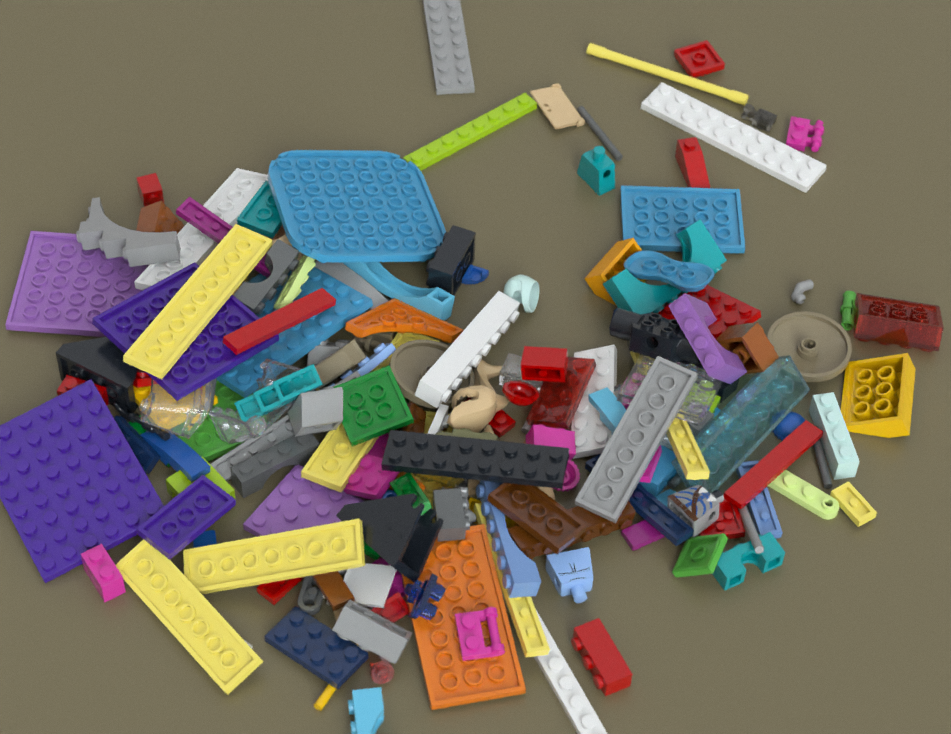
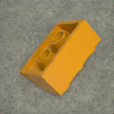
(611, 265)

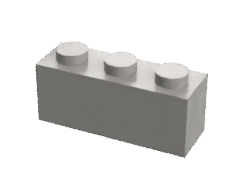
(372, 632)

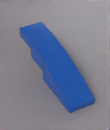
(178, 455)

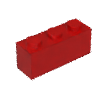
(601, 657)

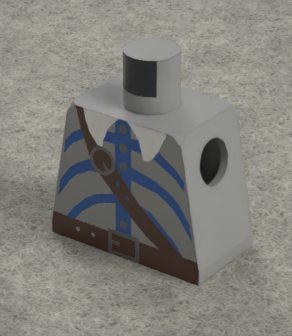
(696, 507)

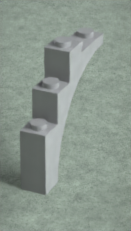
(117, 241)

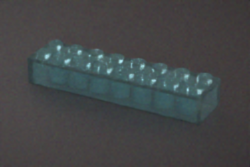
(747, 421)

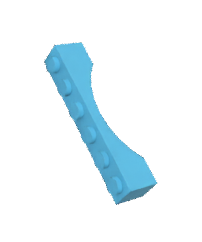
(430, 300)
(367, 710)

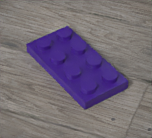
(186, 517)

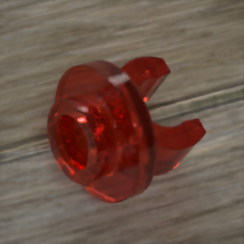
(381, 672)

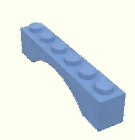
(518, 571)

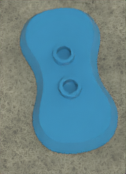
(679, 274)

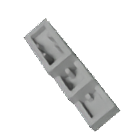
(352, 279)

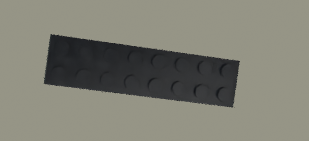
(475, 459)

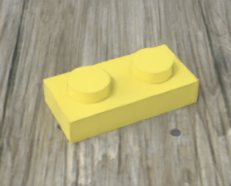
(853, 504)

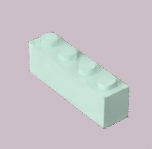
(836, 438)

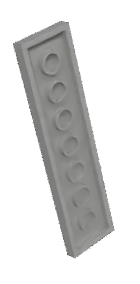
(448, 47)
(636, 439)

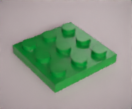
(373, 406)

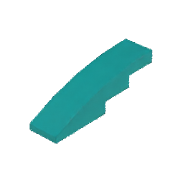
(279, 393)

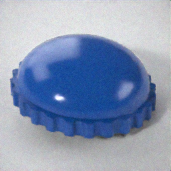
(788, 425)

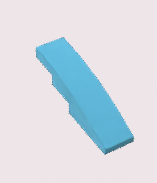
(610, 409)

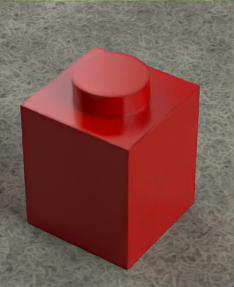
(149, 189)

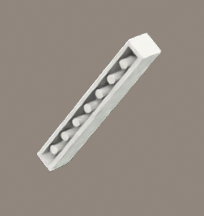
(467, 350)

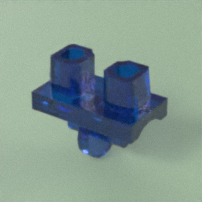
(429, 589)

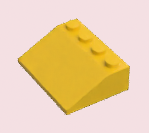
(879, 396)

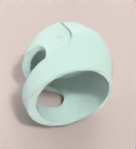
(524, 290)

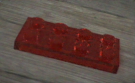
(560, 400)

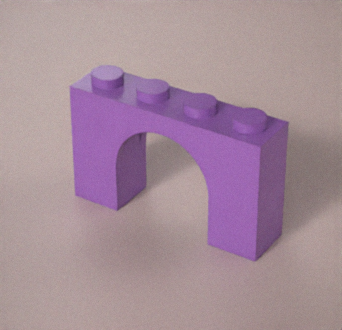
(694, 318)

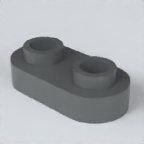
(310, 595)

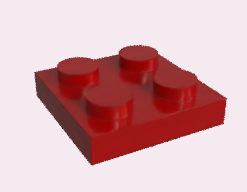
(699, 59)

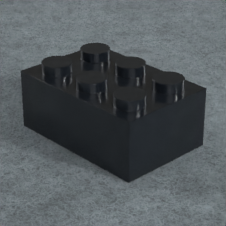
(451, 260)

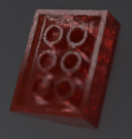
(898, 322)

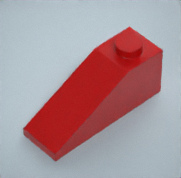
(692, 163)

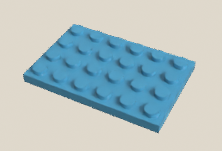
(660, 213)

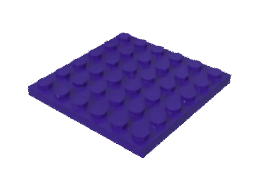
(206, 355)

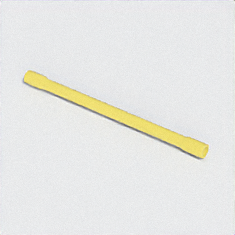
(731, 95)

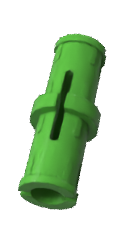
(848, 310)

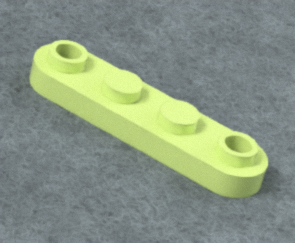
(294, 282)
(806, 495)

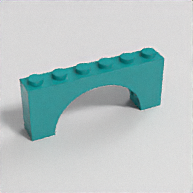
(644, 298)

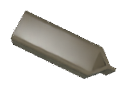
(339, 362)

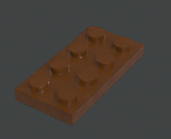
(538, 515)

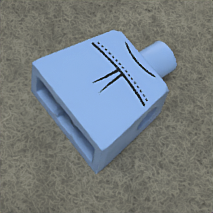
(571, 573)

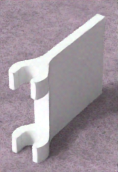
(369, 583)

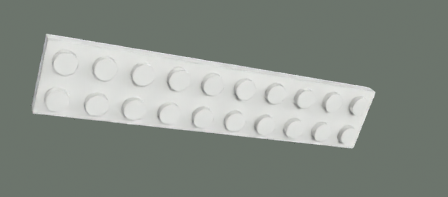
(734, 137)
(195, 246)

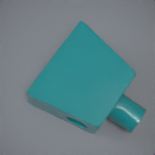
(597, 170)

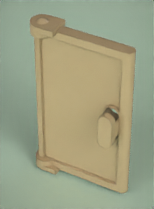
(557, 107)

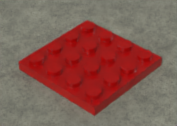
(725, 308)

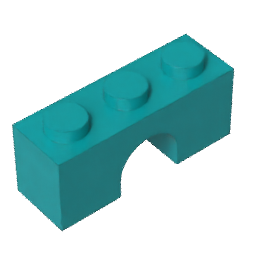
(730, 566)

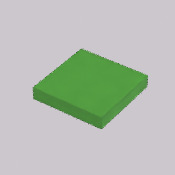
(700, 555)

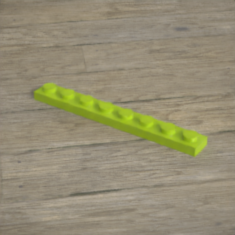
(472, 131)

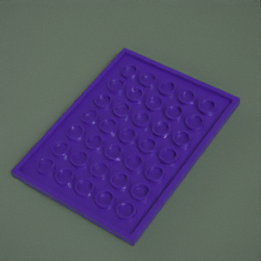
(71, 480)

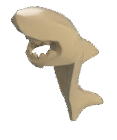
(484, 401)

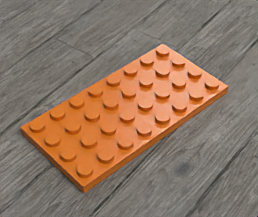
(471, 585)

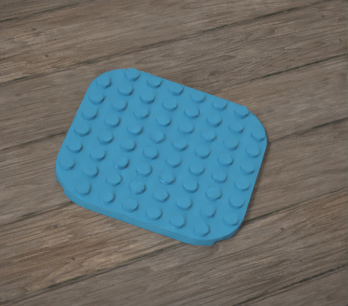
(355, 206)

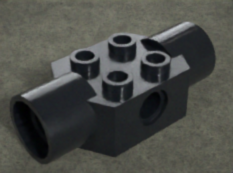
(652, 336)

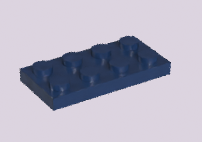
(316, 647)

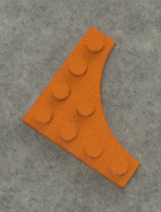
(402, 318)

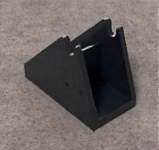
(104, 364)
(397, 531)

